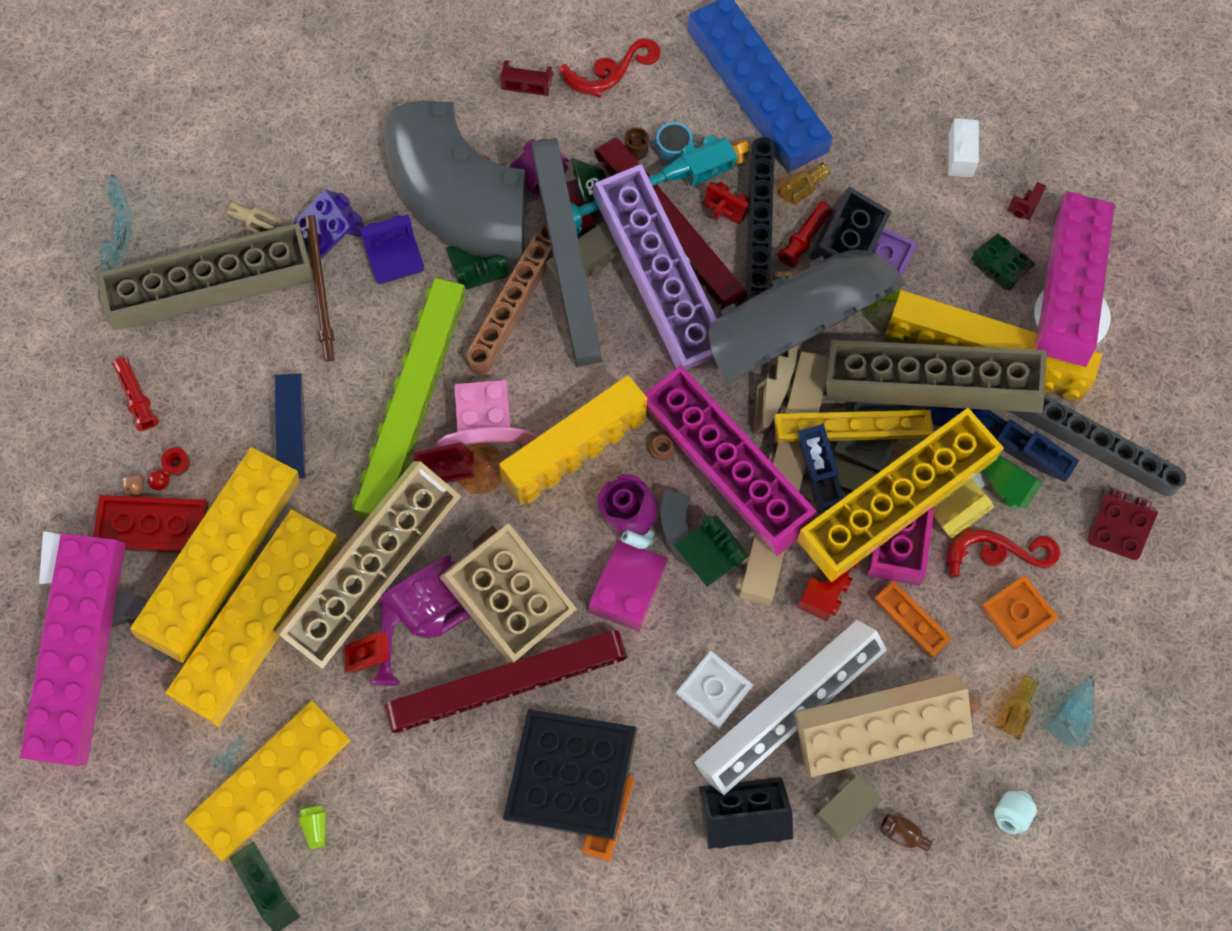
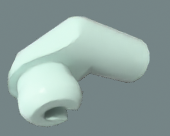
(636, 540)

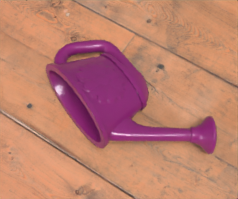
(421, 606)

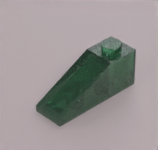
(264, 888)

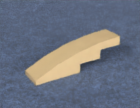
(773, 389)

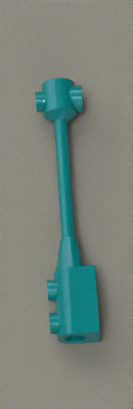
(694, 164)

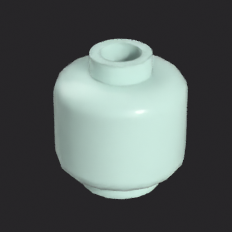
(1015, 812)

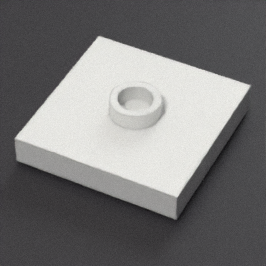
(714, 689)

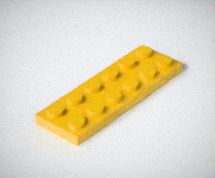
(267, 781)

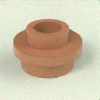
(662, 440)

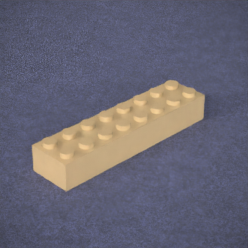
(368, 564)

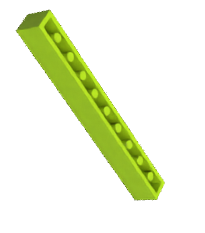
(411, 395)

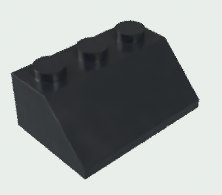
(852, 225)
(746, 814)

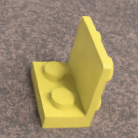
(962, 508)

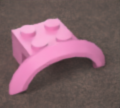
(484, 416)

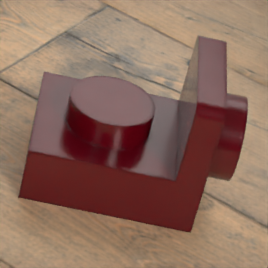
(1025, 207)

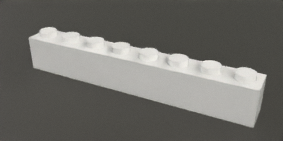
(775, 717)

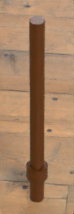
(325, 334)

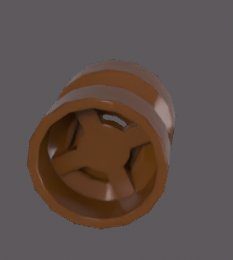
(637, 142)

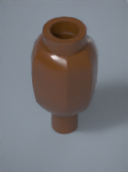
(904, 832)

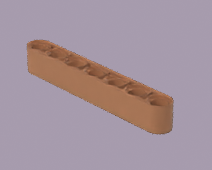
(511, 308)

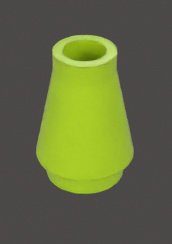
(313, 826)

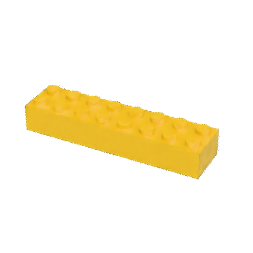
(935, 323)
(899, 494)
(215, 555)
(247, 623)

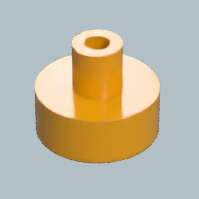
(740, 147)

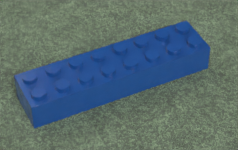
(759, 83)

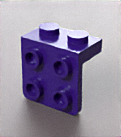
(333, 219)
(392, 249)

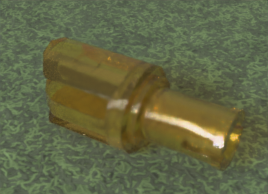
(803, 183)
(1018, 709)

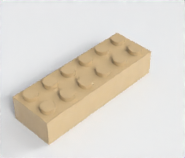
(884, 724)

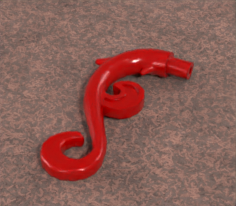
(602, 65)
(1002, 544)

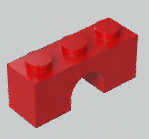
(822, 597)

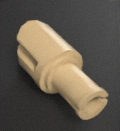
(253, 217)

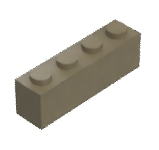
(596, 250)

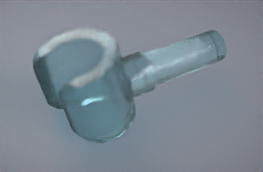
(229, 756)

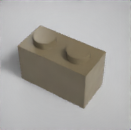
(847, 807)

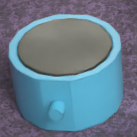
(671, 140)

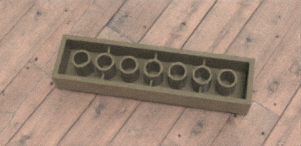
(205, 276)
(937, 375)

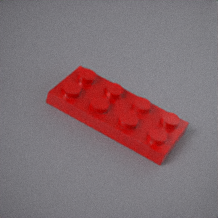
(149, 522)

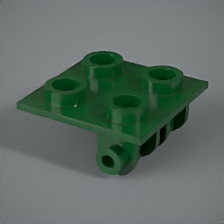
(587, 177)
(1004, 259)
(476, 270)
(711, 550)

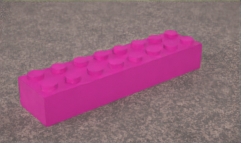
(1075, 279)
(729, 460)
(73, 650)

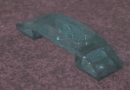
(115, 250)

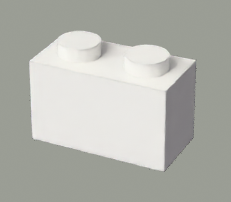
(963, 147)

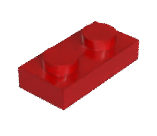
(366, 652)

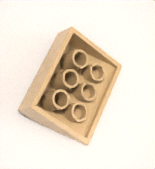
(508, 593)

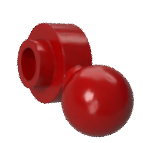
(159, 479)

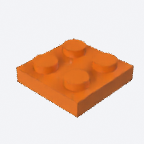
(1019, 612)

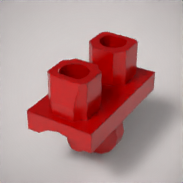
(725, 203)

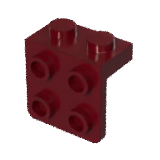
(1122, 524)

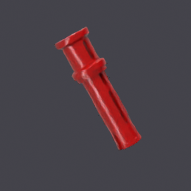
(800, 241)
(137, 402)

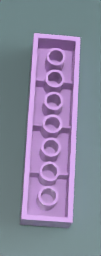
(657, 265)

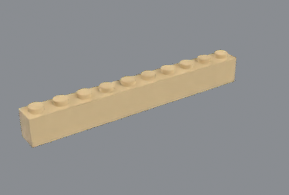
(804, 396)

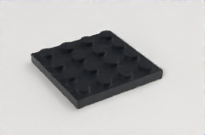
(570, 774)

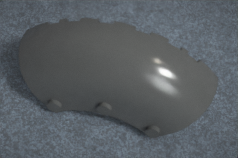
(451, 185)
(799, 309)

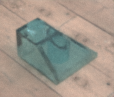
(1075, 716)

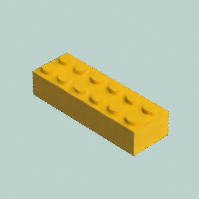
(574, 441)

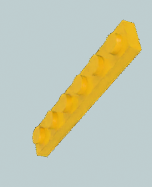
(857, 425)

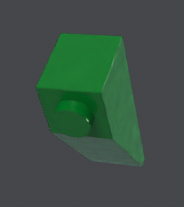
(1012, 482)

